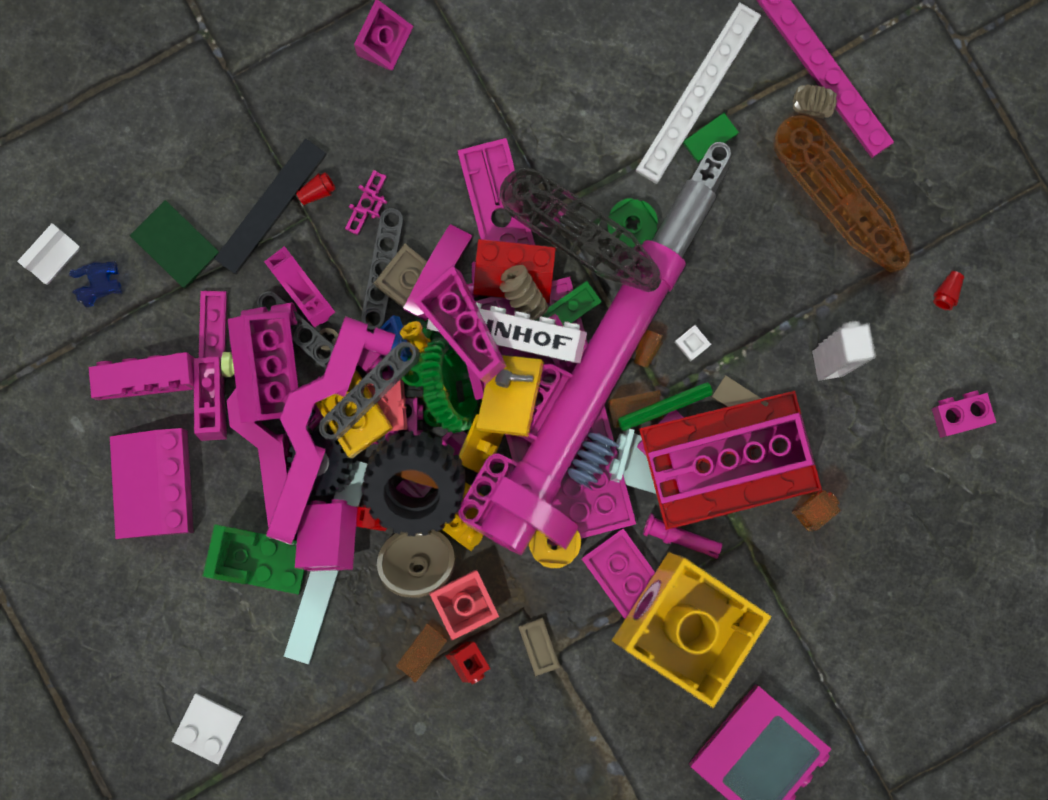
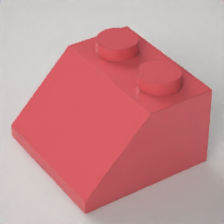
(464, 605)

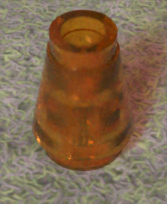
(648, 348)

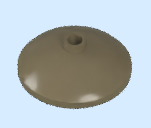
(405, 554)

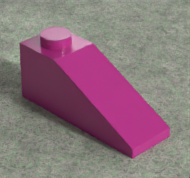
(209, 400)

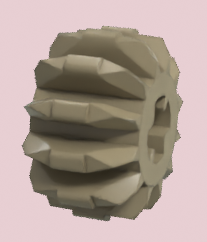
(814, 101)

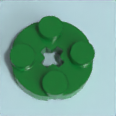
(635, 210)

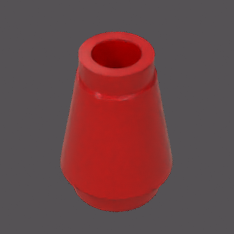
(316, 189)
(949, 291)

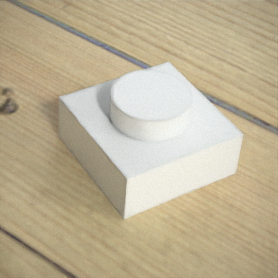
(692, 343)

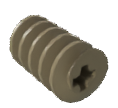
(523, 292)

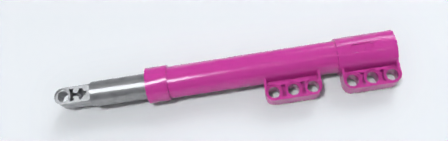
(578, 397)

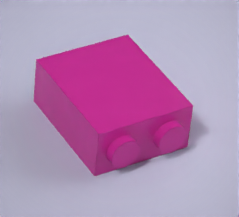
(326, 536)

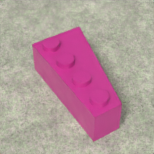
(142, 377)

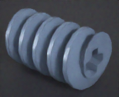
(591, 459)

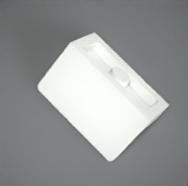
(49, 254)

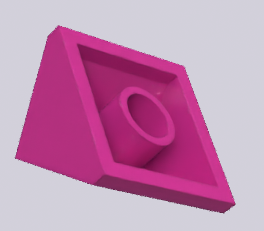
(382, 36)

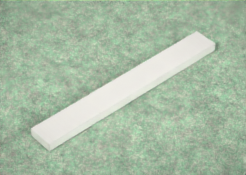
(698, 93)

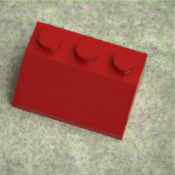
(498, 256)

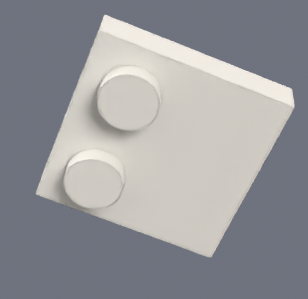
(207, 728)

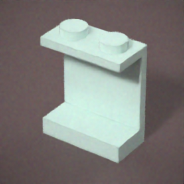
(631, 463)

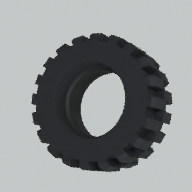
(406, 512)

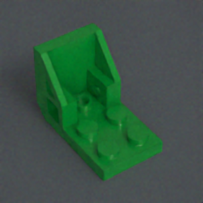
(253, 560)

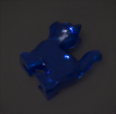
(100, 284)

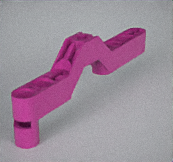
(297, 410)
(272, 448)

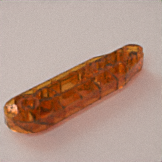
(854, 204)

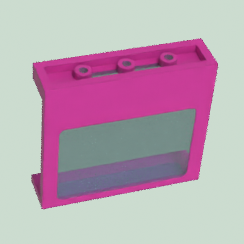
(760, 752)

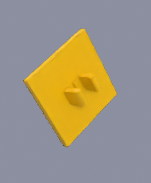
(479, 447)

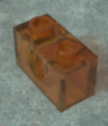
(817, 510)

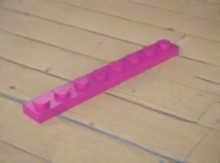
(828, 74)

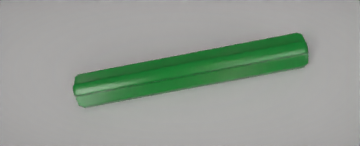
(665, 406)

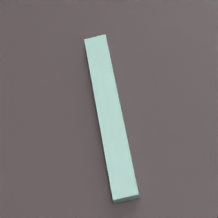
(320, 587)

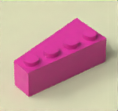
(458, 319)

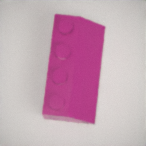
(262, 364)

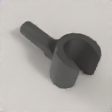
(504, 377)

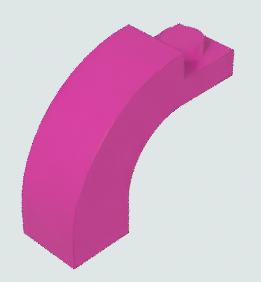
(299, 287)

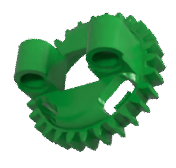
(440, 368)

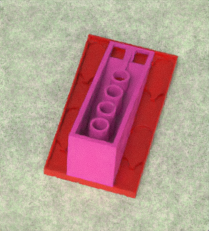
(730, 459)

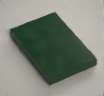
(174, 244)

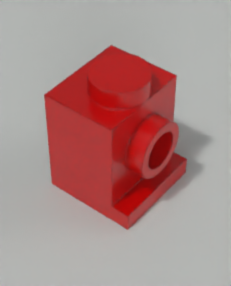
(478, 664)

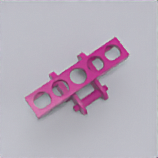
(366, 211)

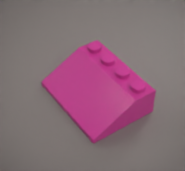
(151, 483)

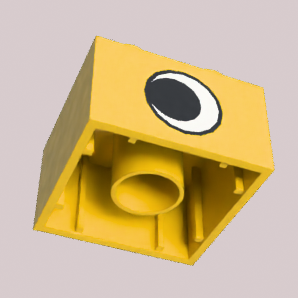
(691, 628)

